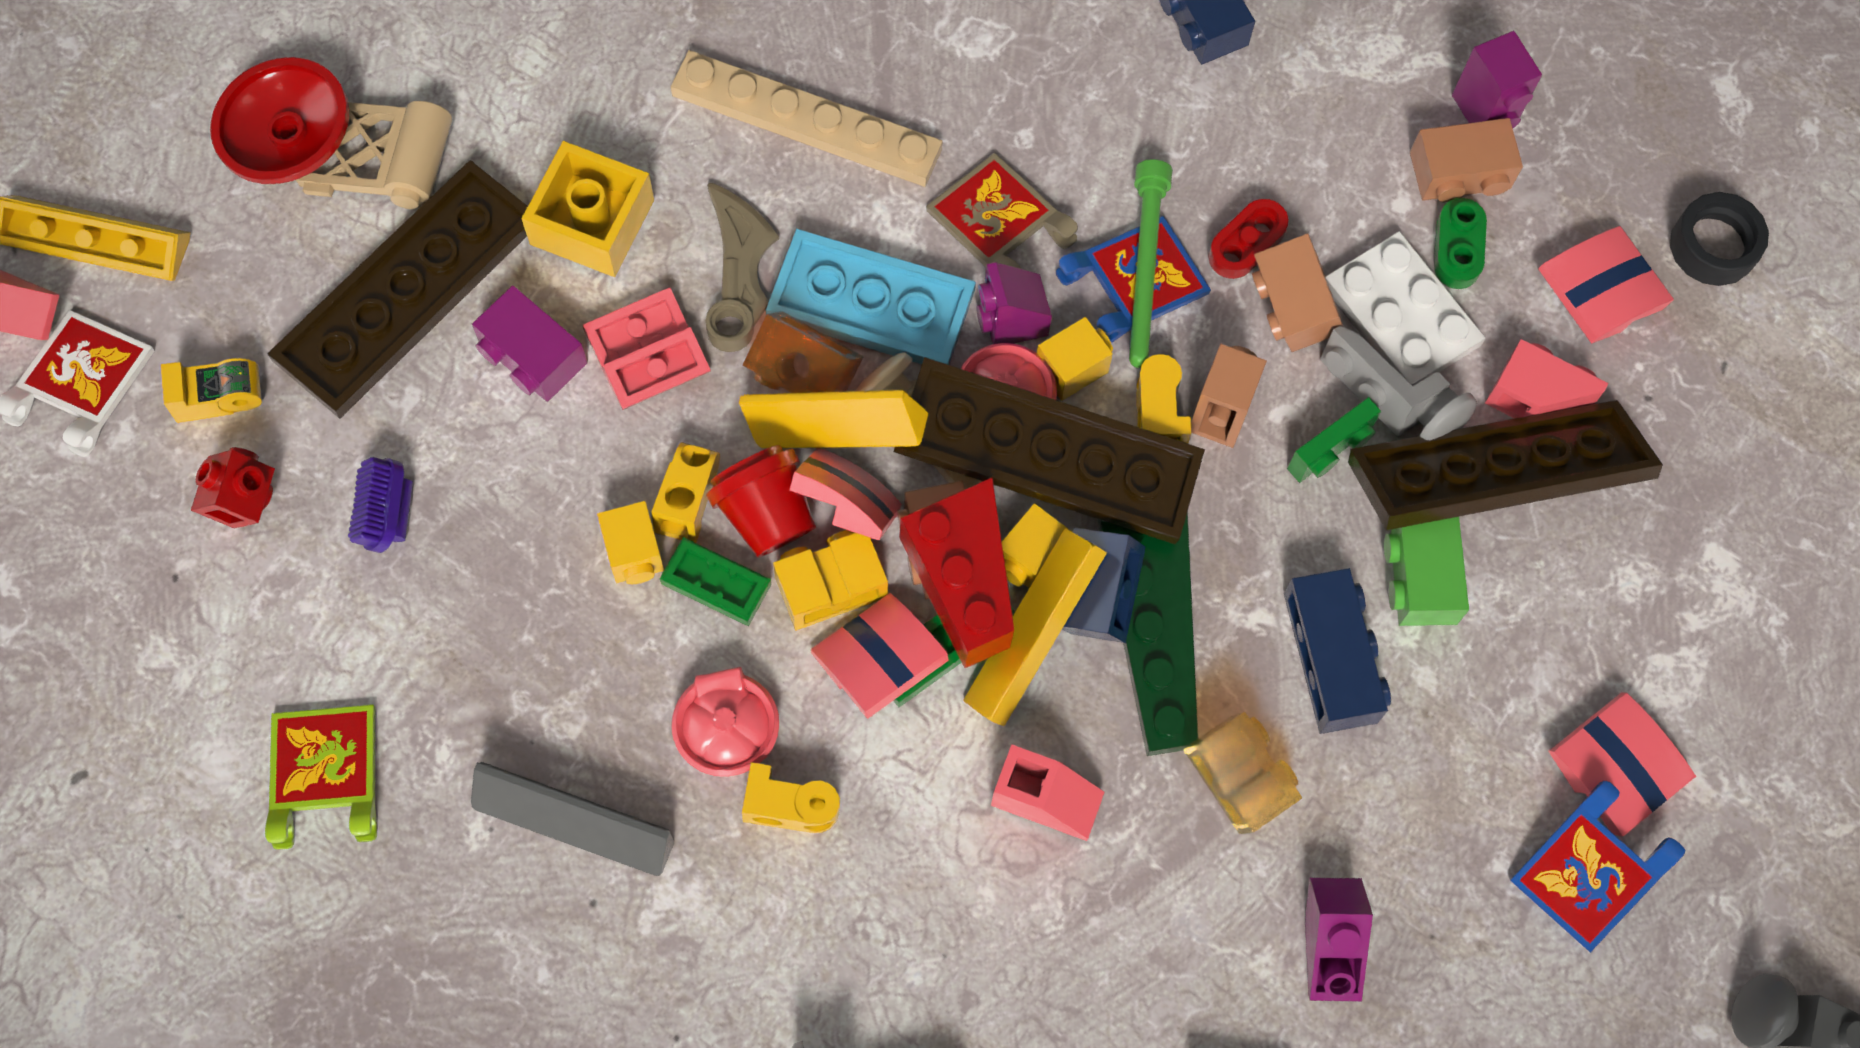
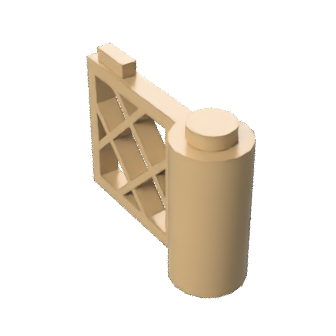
(409, 157)

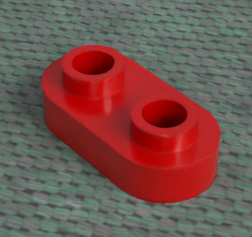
(1244, 240)

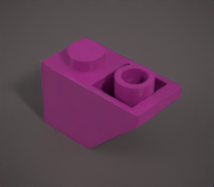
(1013, 305)
(1337, 938)

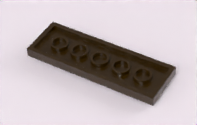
(402, 289)
(1054, 451)
(1503, 464)

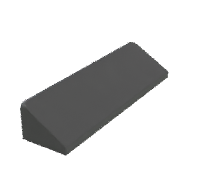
(570, 819)

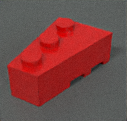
(963, 569)

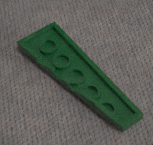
(1162, 643)

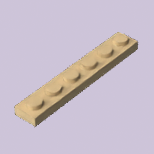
(807, 118)

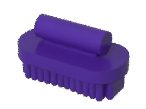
(380, 504)

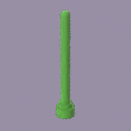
(1152, 181)

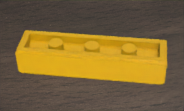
(92, 237)
(835, 419)
(1035, 627)

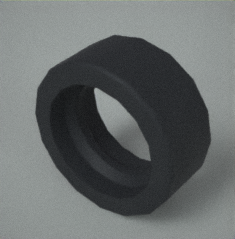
(1733, 211)

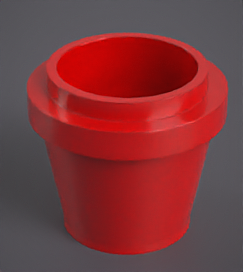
(759, 500)

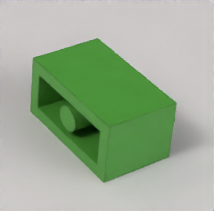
(1427, 573)

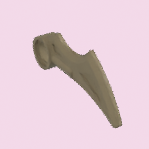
(744, 242)

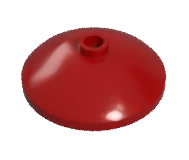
(271, 105)

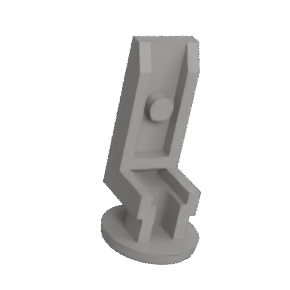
(1400, 403)

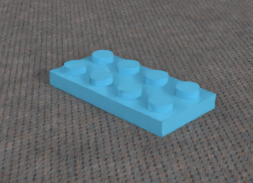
(872, 298)

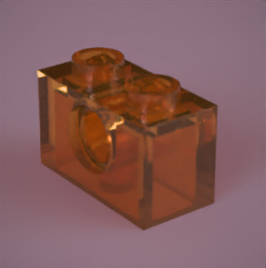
(777, 344)

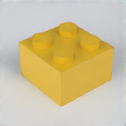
(588, 208)

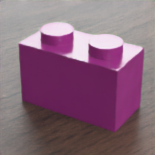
(1497, 81)
(528, 344)

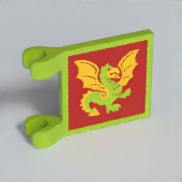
(320, 764)

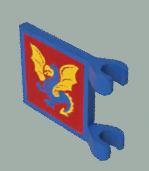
(1115, 267)
(1589, 875)

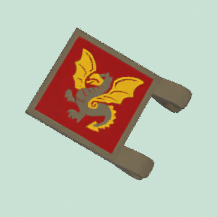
(997, 211)

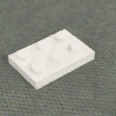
(1403, 310)

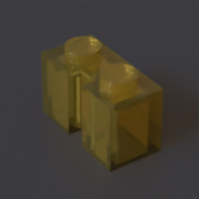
(1243, 773)

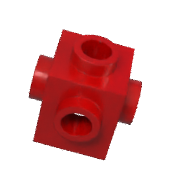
(233, 487)

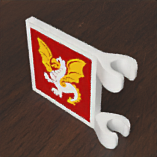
(80, 371)

